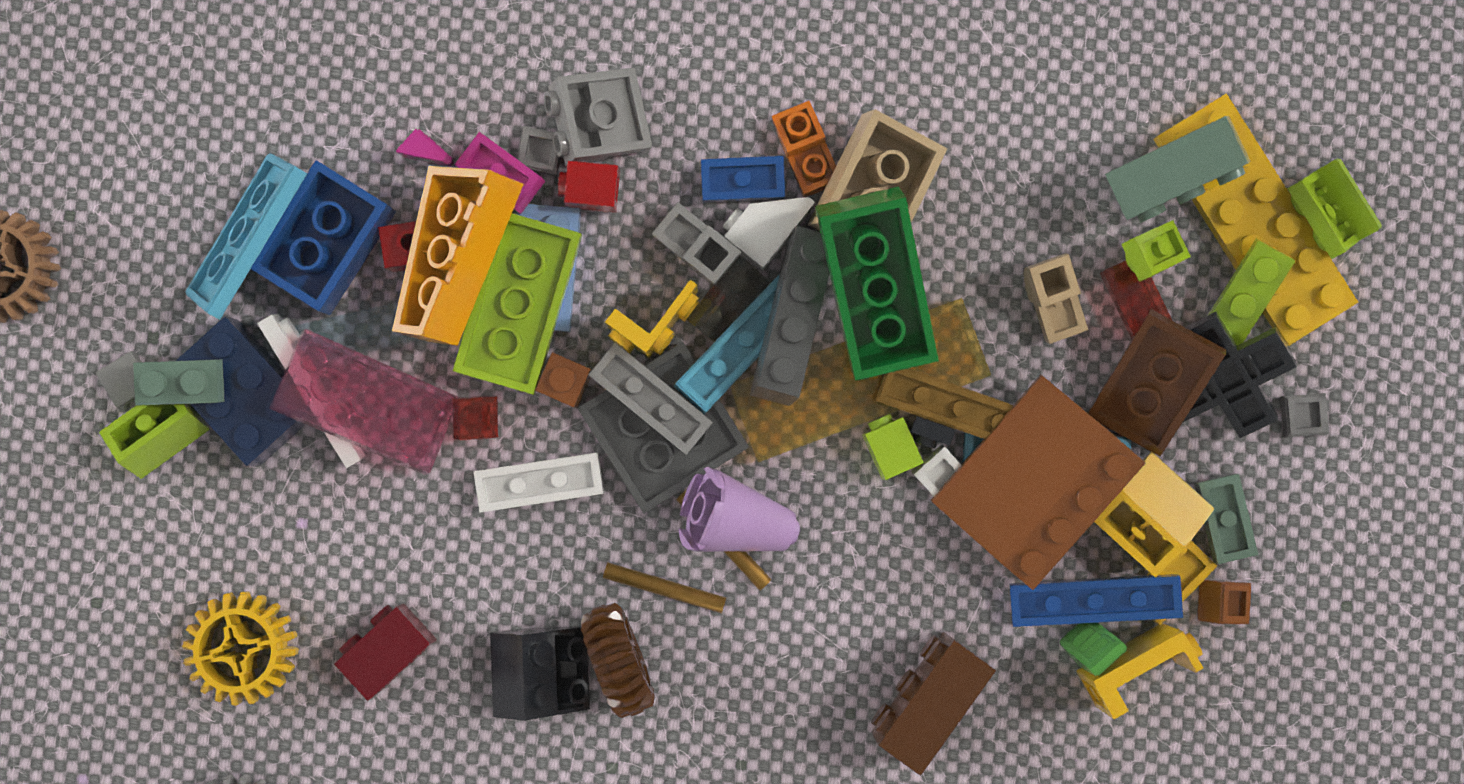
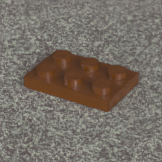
(1156, 382)

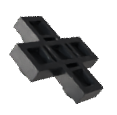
(1240, 375)

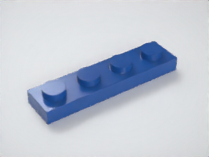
(1097, 600)

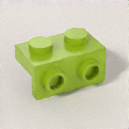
(1334, 208)

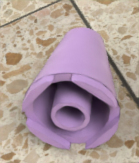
(733, 517)

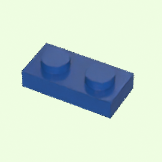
(743, 179)

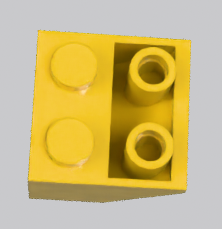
(1155, 515)

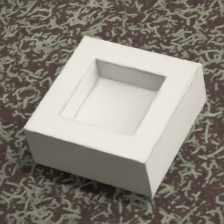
(936, 469)

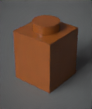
(564, 380)

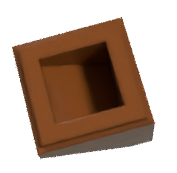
(1224, 602)

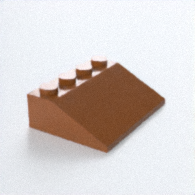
(1037, 482)

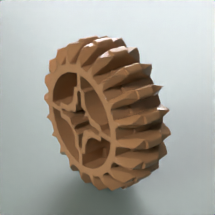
(36, 277)

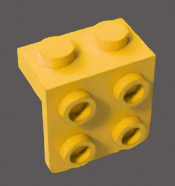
(631, 336)

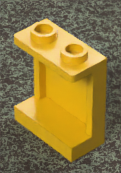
(1141, 655)

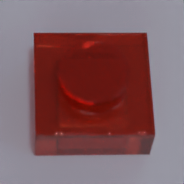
(475, 417)

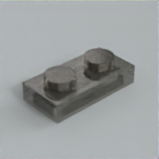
(727, 299)

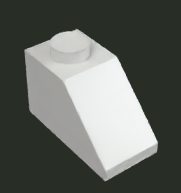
(765, 227)

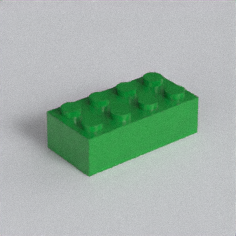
(877, 283)

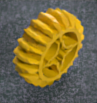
(241, 663)

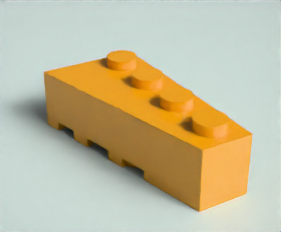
(452, 250)

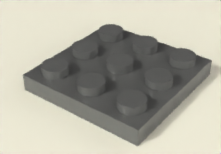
(645, 458)

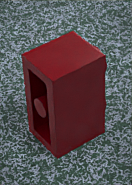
(384, 651)

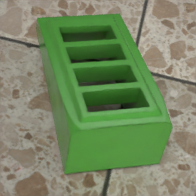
(1092, 647)

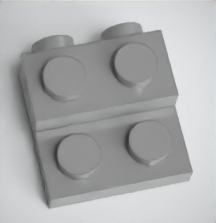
(597, 115)

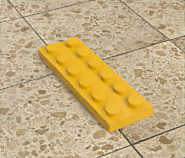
(1262, 209)

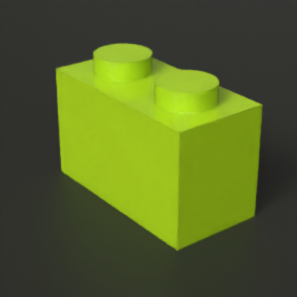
(152, 435)

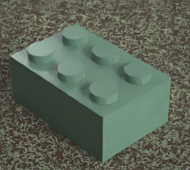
(1179, 170)

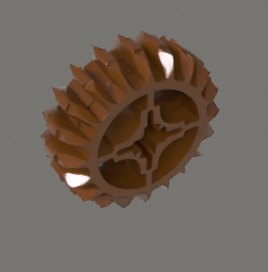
(617, 660)

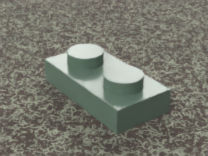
(178, 382)
(1229, 524)

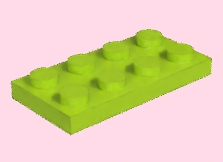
(518, 305)

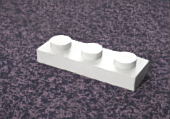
(538, 482)

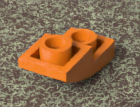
(805, 147)

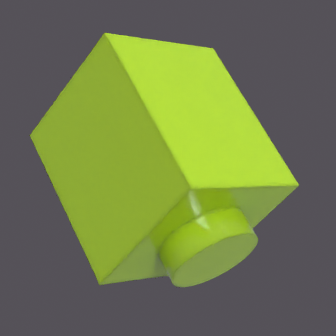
(891, 446)

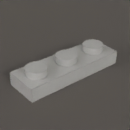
(650, 398)

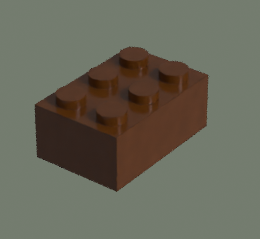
(930, 702)

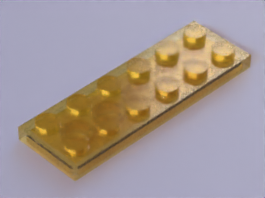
(835, 401)

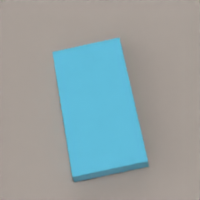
(244, 235)

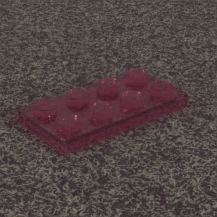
(364, 402)

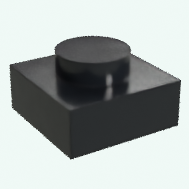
(929, 432)

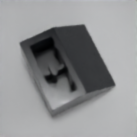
(539, 672)

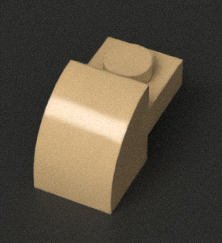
(1055, 293)

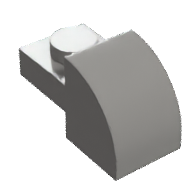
(696, 244)

